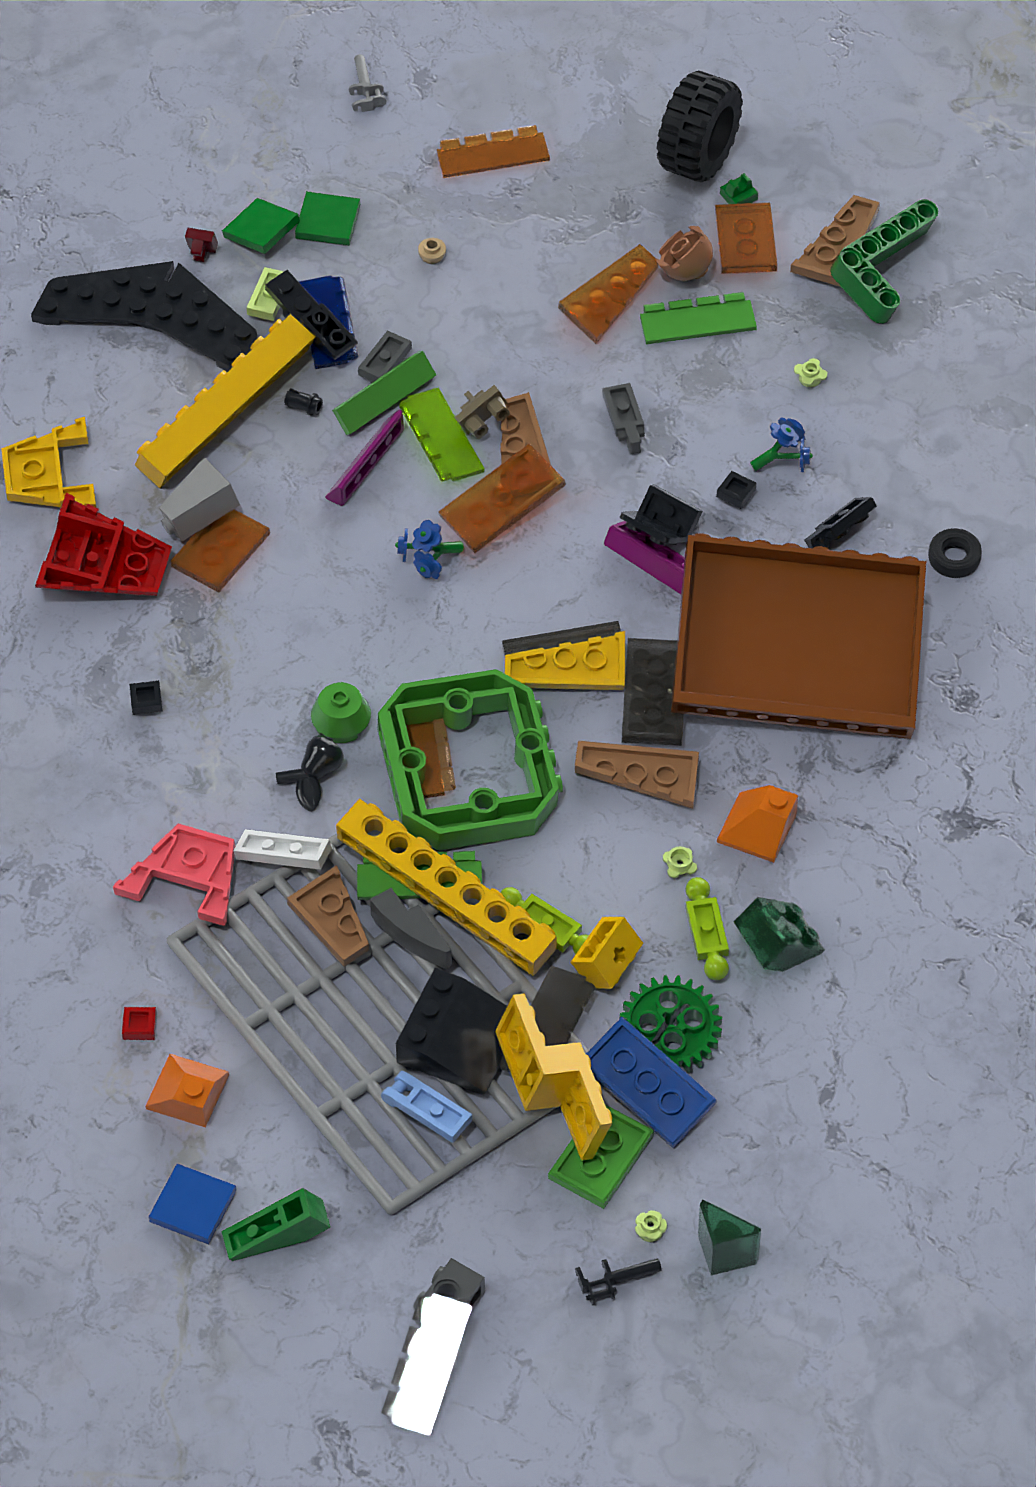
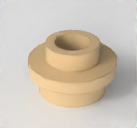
(432, 250)

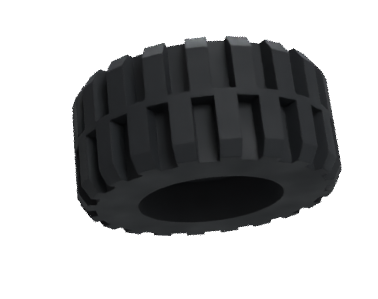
(699, 126)

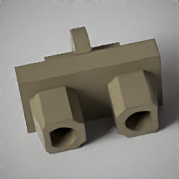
(481, 408)

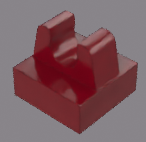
(200, 243)

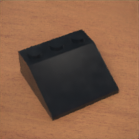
(453, 1033)

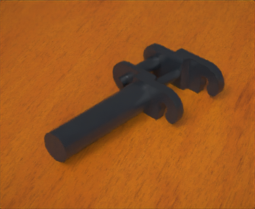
(615, 1277)

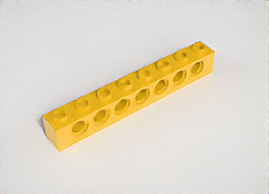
(527, 953)

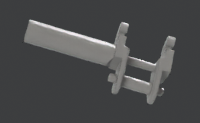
(365, 88)

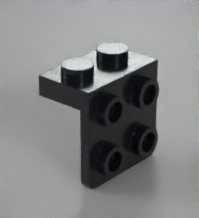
(663, 517)

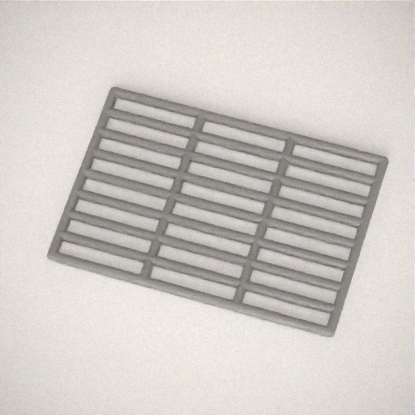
(367, 1081)

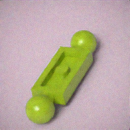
(565, 928)
(707, 928)

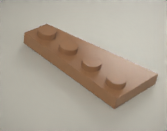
(848, 225)
(521, 428)
(648, 770)

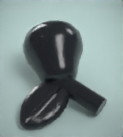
(319, 759)

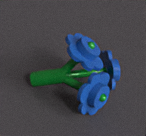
(788, 434)
(427, 539)

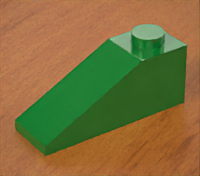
(277, 1226)

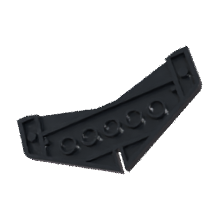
(147, 299)

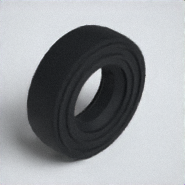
(955, 568)

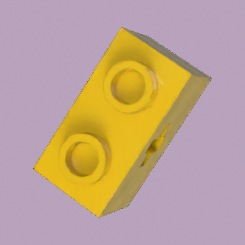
(607, 952)

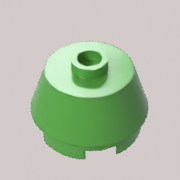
(340, 712)

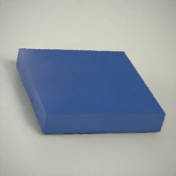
(192, 1203)

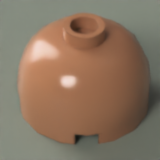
(686, 255)

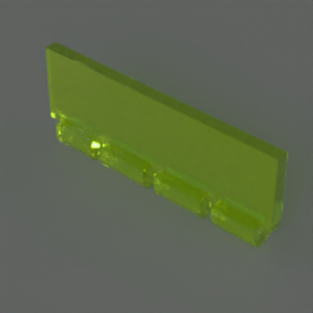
(441, 435)

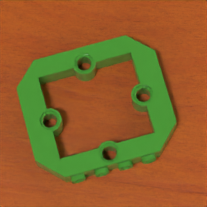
(466, 823)

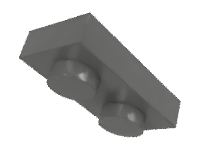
(384, 356)

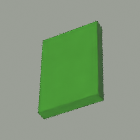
(601, 1176)

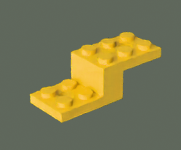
(553, 1076)

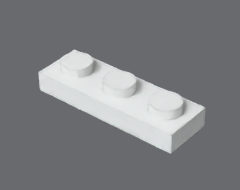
(282, 849)

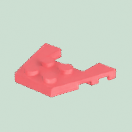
(192, 860)

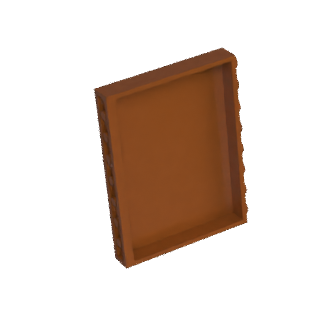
(799, 636)

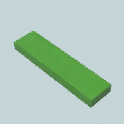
(384, 392)

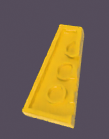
(581, 665)

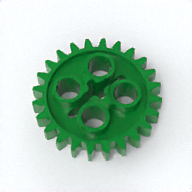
(692, 1040)

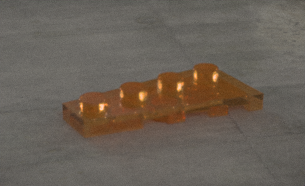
(607, 294)

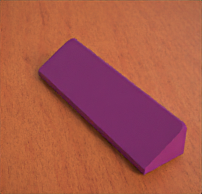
(366, 459)
(649, 556)

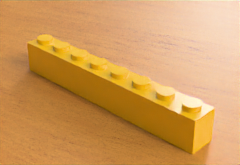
(224, 401)

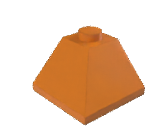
(760, 821)
(187, 1090)

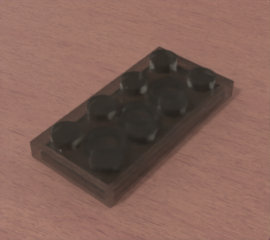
(649, 694)

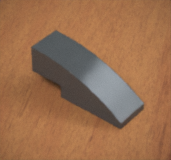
(410, 928)

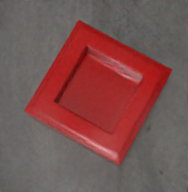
(139, 1023)

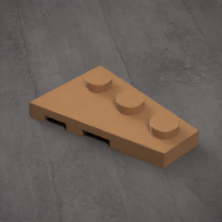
(330, 916)

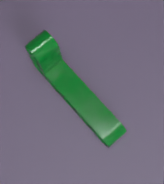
(856, 262)

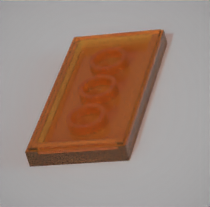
(502, 498)

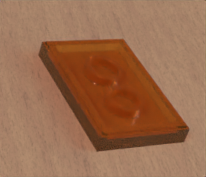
(745, 238)
(220, 549)

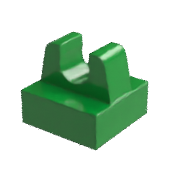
(739, 191)

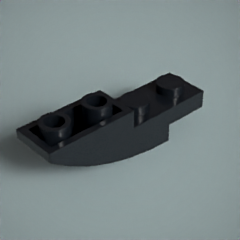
(292, 297)

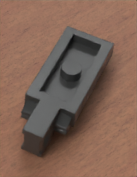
(625, 415)

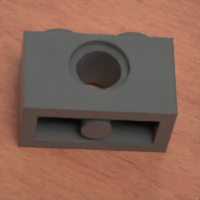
(455, 1281)

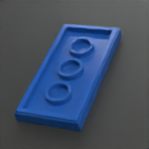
(648, 1082)

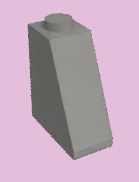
(198, 501)

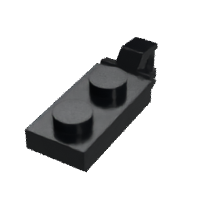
(837, 524)

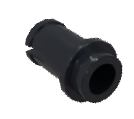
(310, 403)

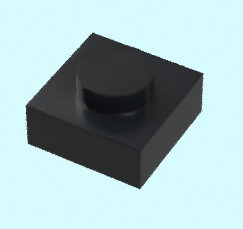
(736, 489)
(145, 697)

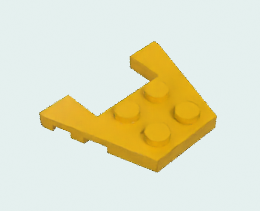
(34, 468)

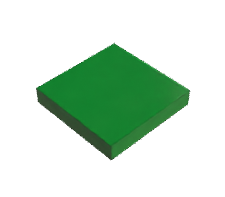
(327, 218)
(261, 225)

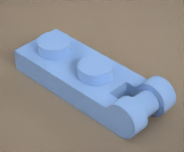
(427, 1106)

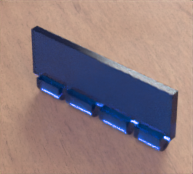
(332, 293)

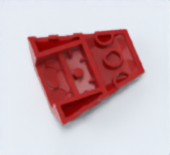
(101, 554)

